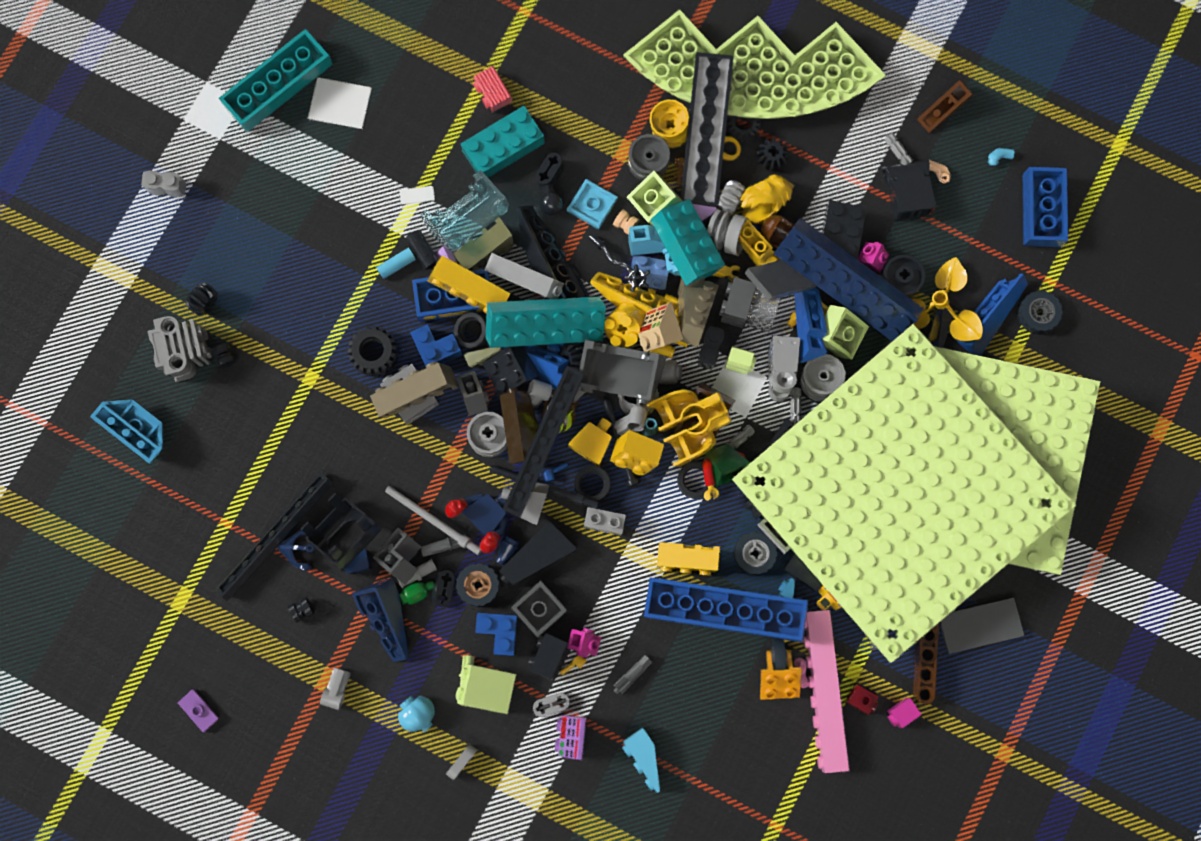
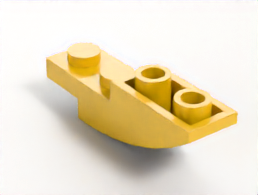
(756, 245)

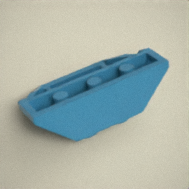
(132, 427)

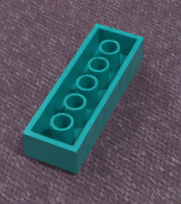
(275, 80)
(545, 321)

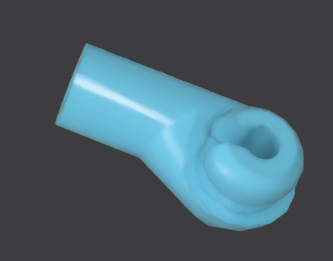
(998, 154)

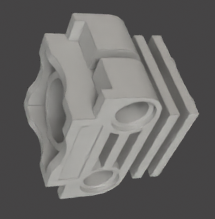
(179, 347)

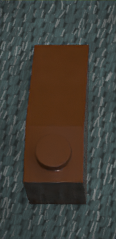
(946, 106)

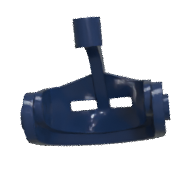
(286, 549)

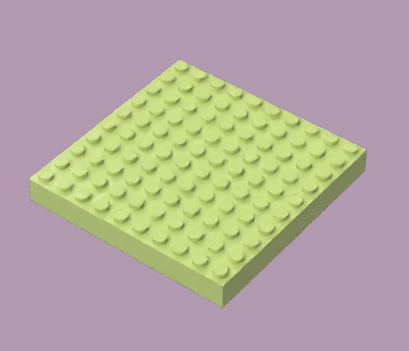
(1049, 418)

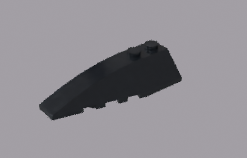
(545, 256)

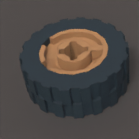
(483, 595)

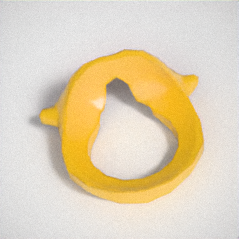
(731, 157)

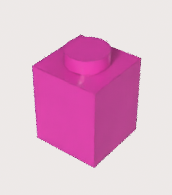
(903, 713)

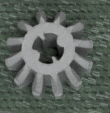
(731, 196)

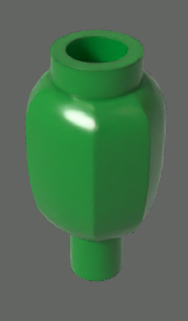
(415, 592)

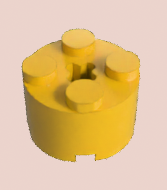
(624, 325)

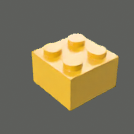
(636, 453)

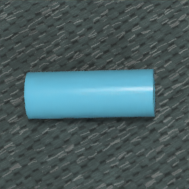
(396, 263)

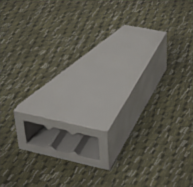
(524, 276)

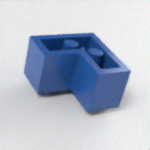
(435, 351)
(504, 629)

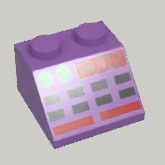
(571, 736)

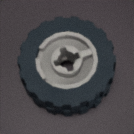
(746, 561)

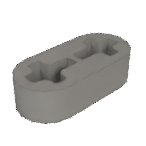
(553, 709)
(461, 762)

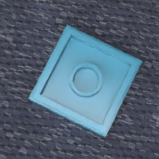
(592, 204)

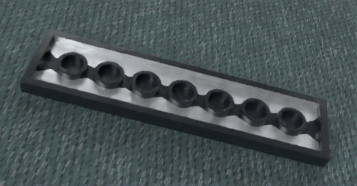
(707, 128)

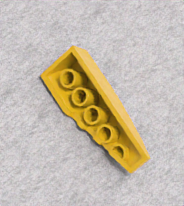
(619, 293)

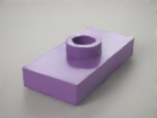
(198, 710)

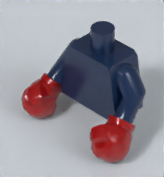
(484, 514)

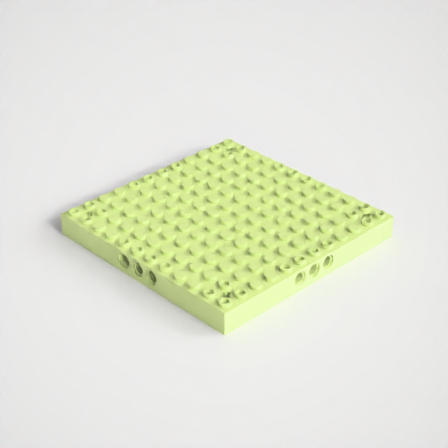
(903, 493)

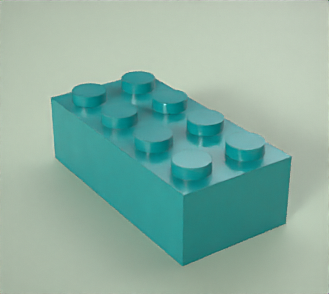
(503, 142)
(687, 242)

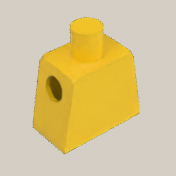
(592, 441)

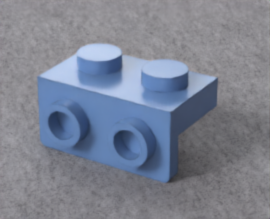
(657, 268)

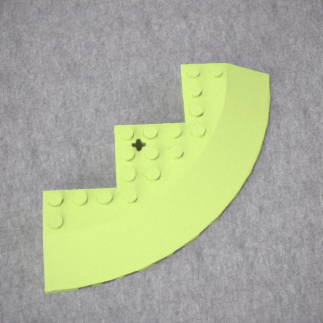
(765, 77)

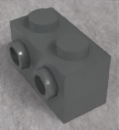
(472, 393)

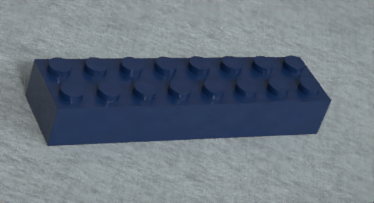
(848, 280)

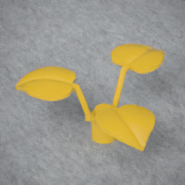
(954, 278)

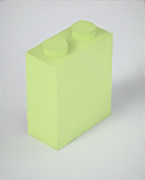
(485, 688)

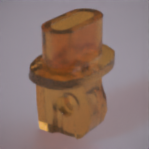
(680, 167)

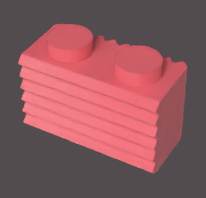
(492, 89)

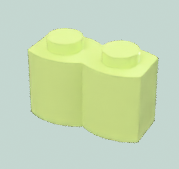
(740, 361)

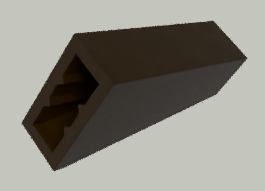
(519, 424)

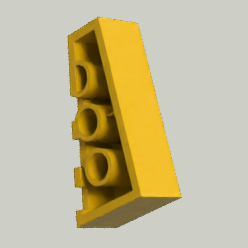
(466, 284)

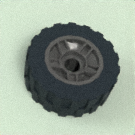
(1050, 312)

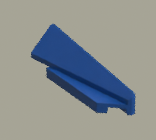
(994, 311)

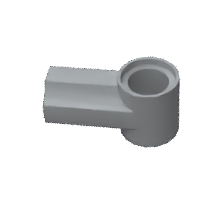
(538, 392)
(634, 421)
(334, 693)

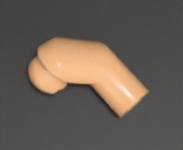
(941, 171)

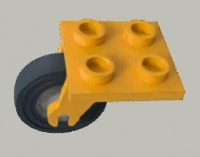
(776, 680)

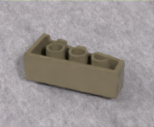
(694, 308)
(413, 389)

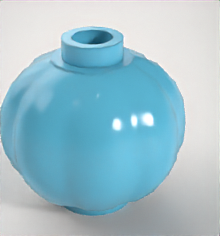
(416, 714)

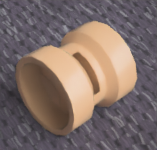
(625, 221)

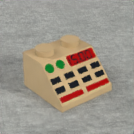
(659, 328)

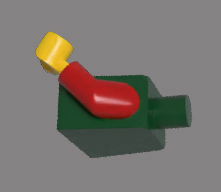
(721, 467)

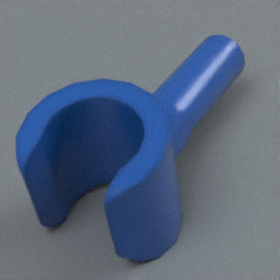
(549, 473)

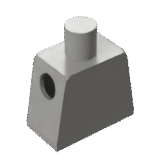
(535, 503)

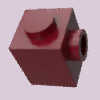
(862, 699)

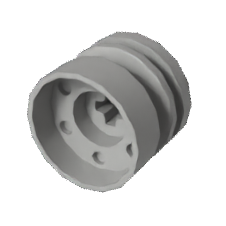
(726, 231)

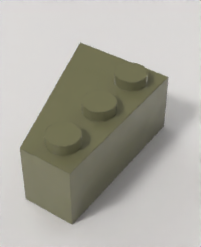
(477, 252)

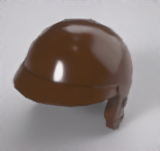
(775, 229)

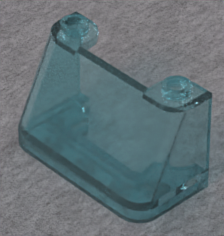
(467, 215)

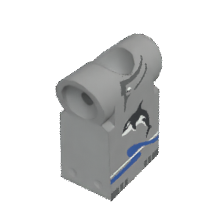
(782, 366)

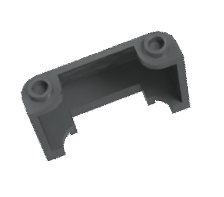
(621, 371)

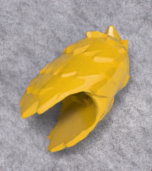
(766, 198)

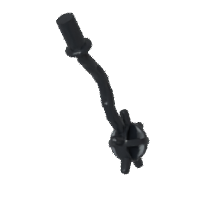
(636, 278)

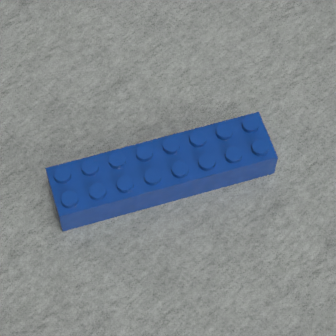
(726, 609)

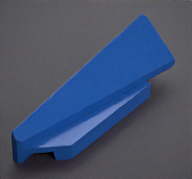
(810, 324)
(548, 365)

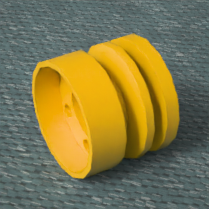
(670, 114)

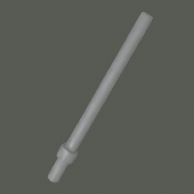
(463, 540)

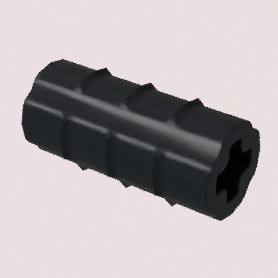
(422, 249)

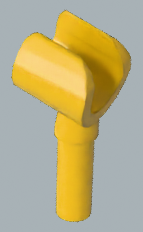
(579, 661)

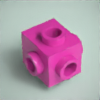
(873, 256)
(584, 642)

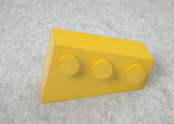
(688, 558)

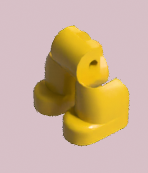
(684, 405)

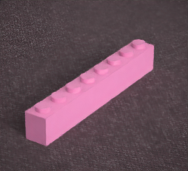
(825, 692)

